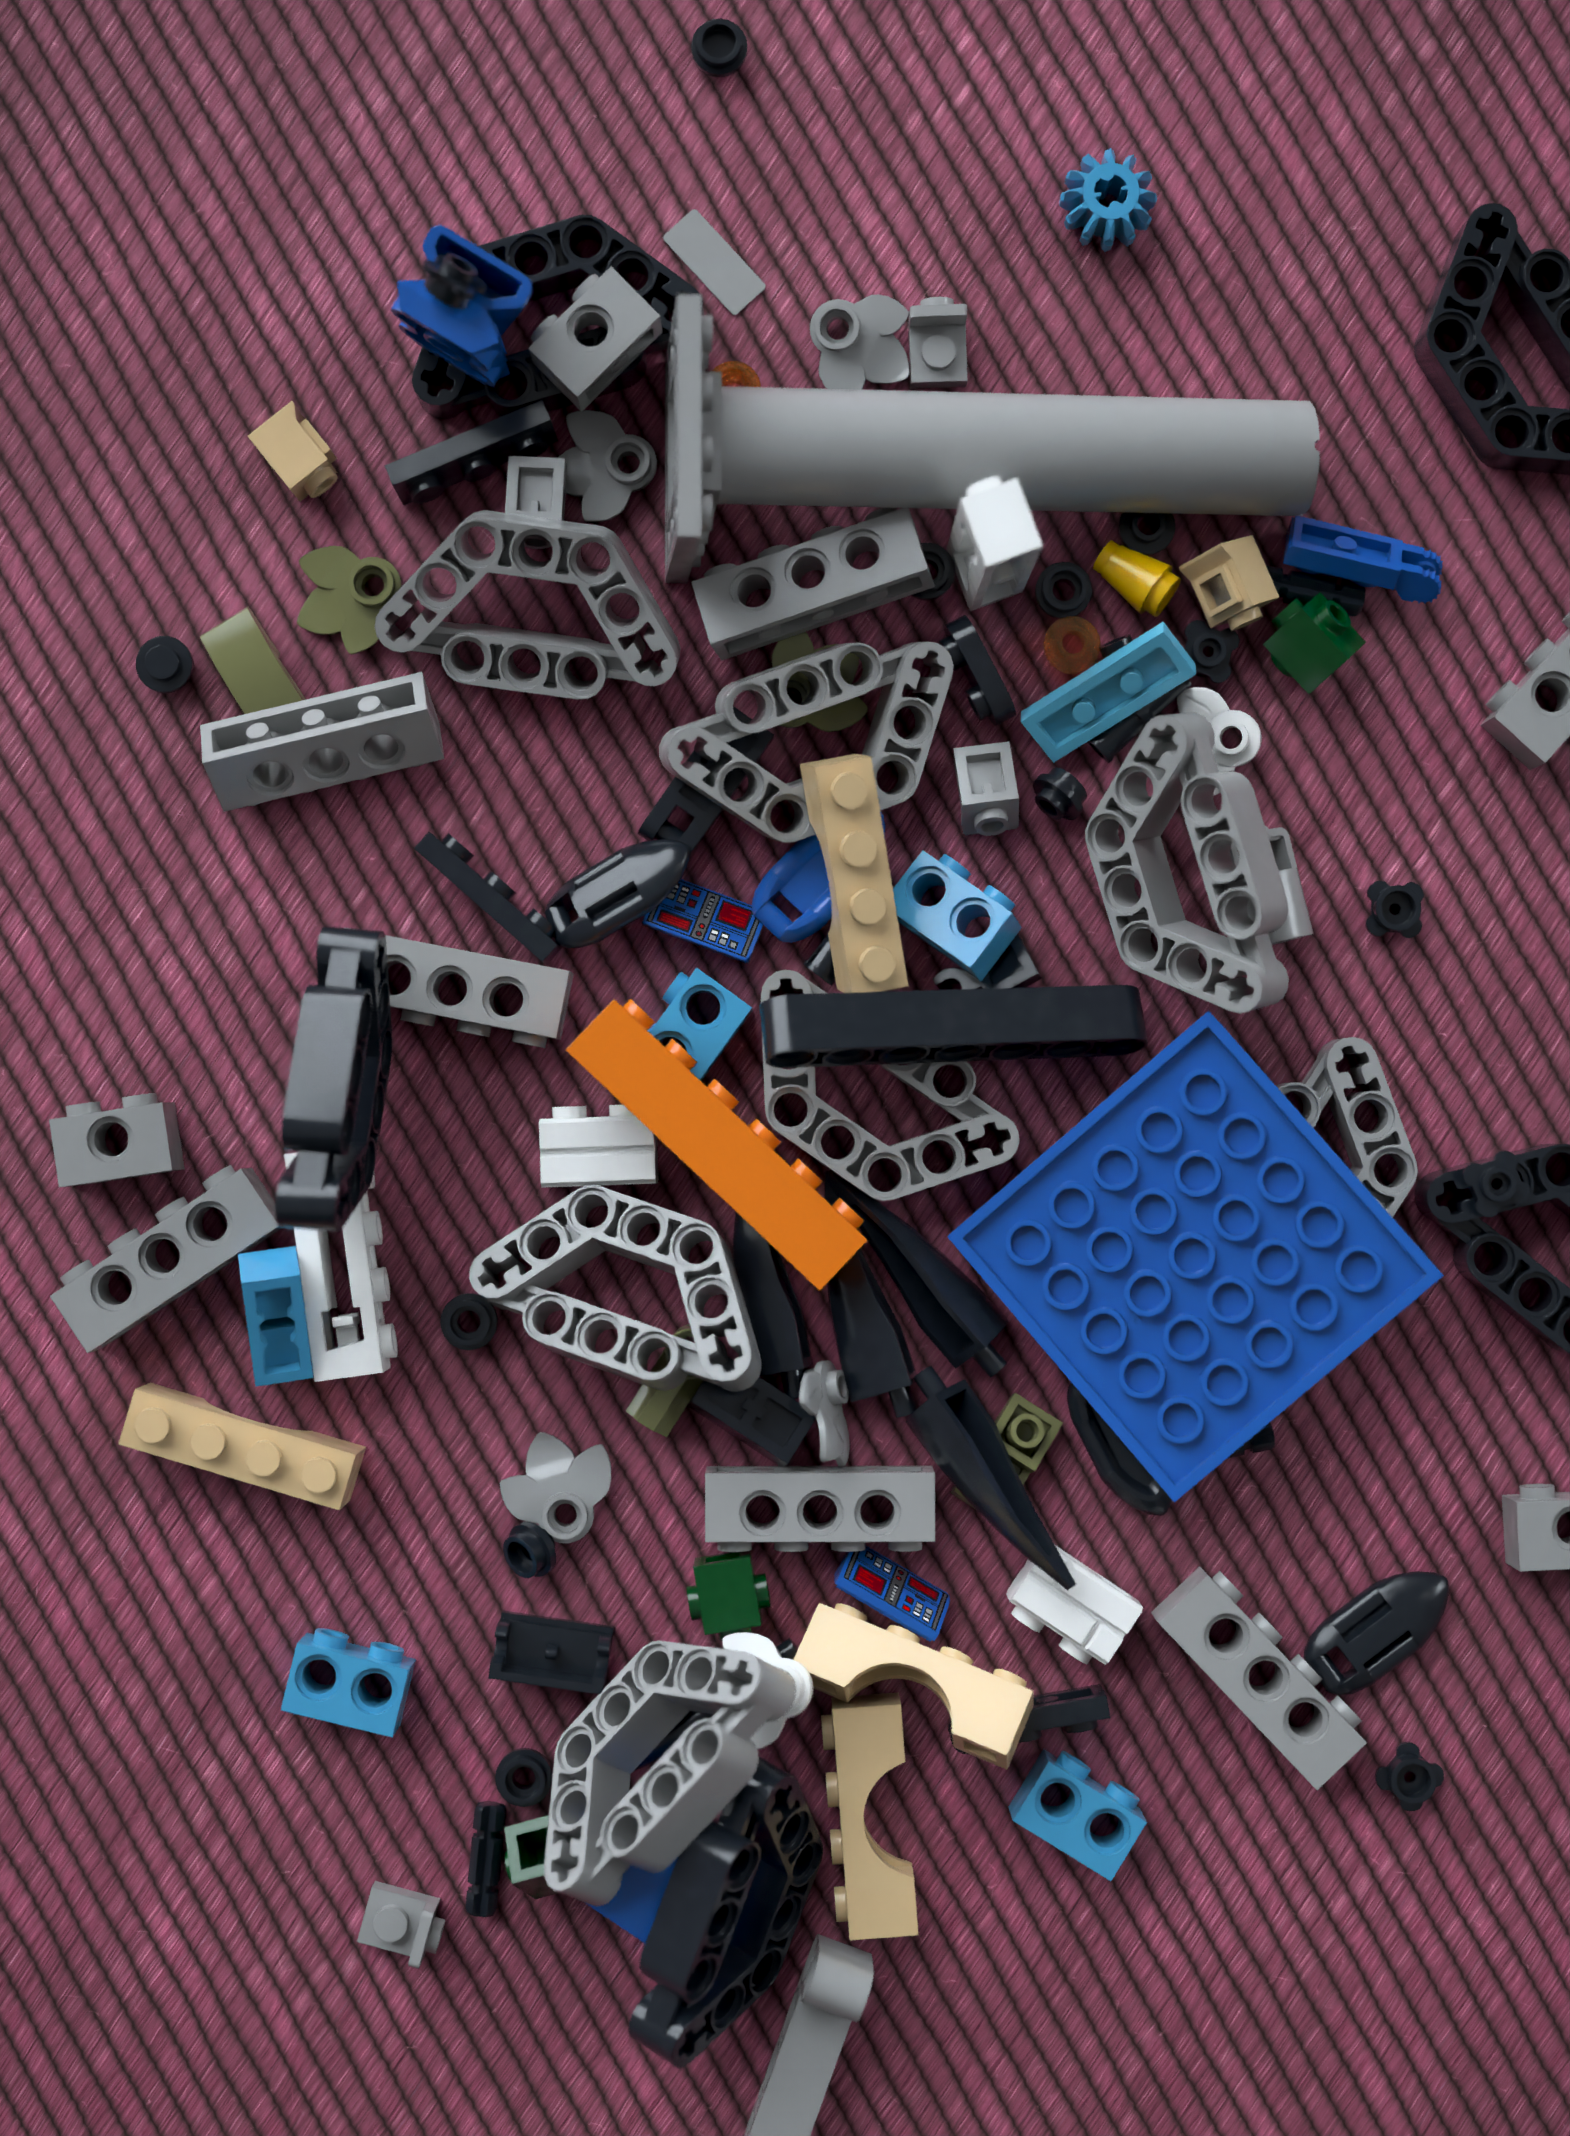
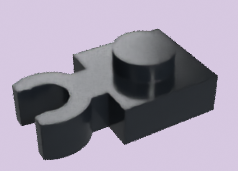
(1011, 970)

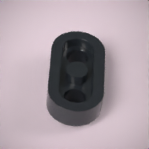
(987, 692)

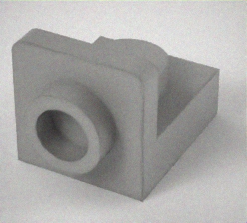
(937, 343)
(536, 489)
(987, 788)
(401, 1922)

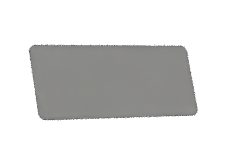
(714, 262)

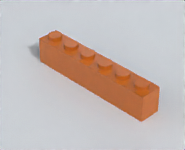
(716, 1143)

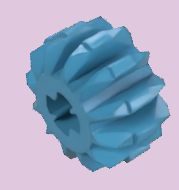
(1094, 184)

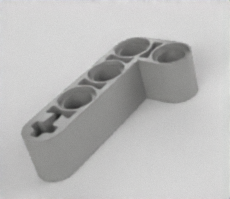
(824, 2004)

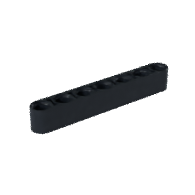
(951, 1025)

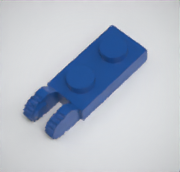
(1363, 558)

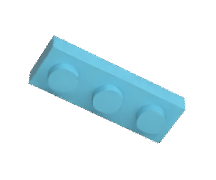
(1108, 692)

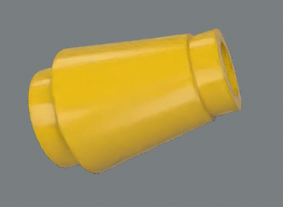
(1137, 577)

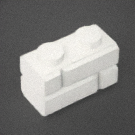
(596, 1149)
(1087, 1616)

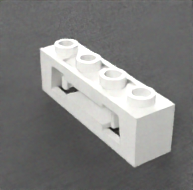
(993, 542)
(368, 1291)

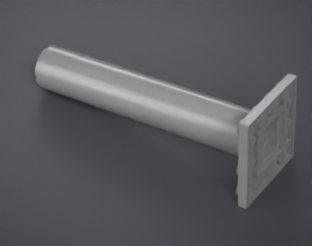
(935, 445)

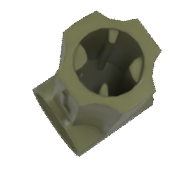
(660, 1408)

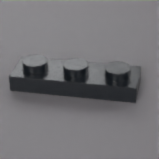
(472, 454)
(490, 894)

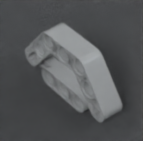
(498, 643)
(827, 688)
(1183, 770)
(1389, 1137)
(867, 1148)
(528, 1294)
(605, 1828)

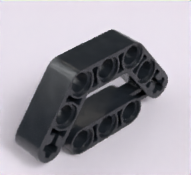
(562, 273)
(1474, 359)
(337, 1082)
(1512, 1264)
(727, 1916)

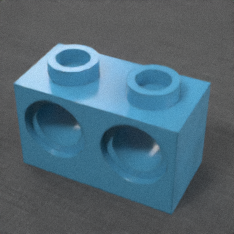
(946, 922)
(705, 1041)
(275, 1315)
(347, 1699)
(1069, 1823)

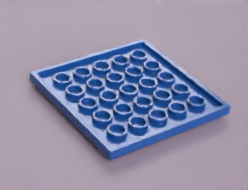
(1194, 1256)

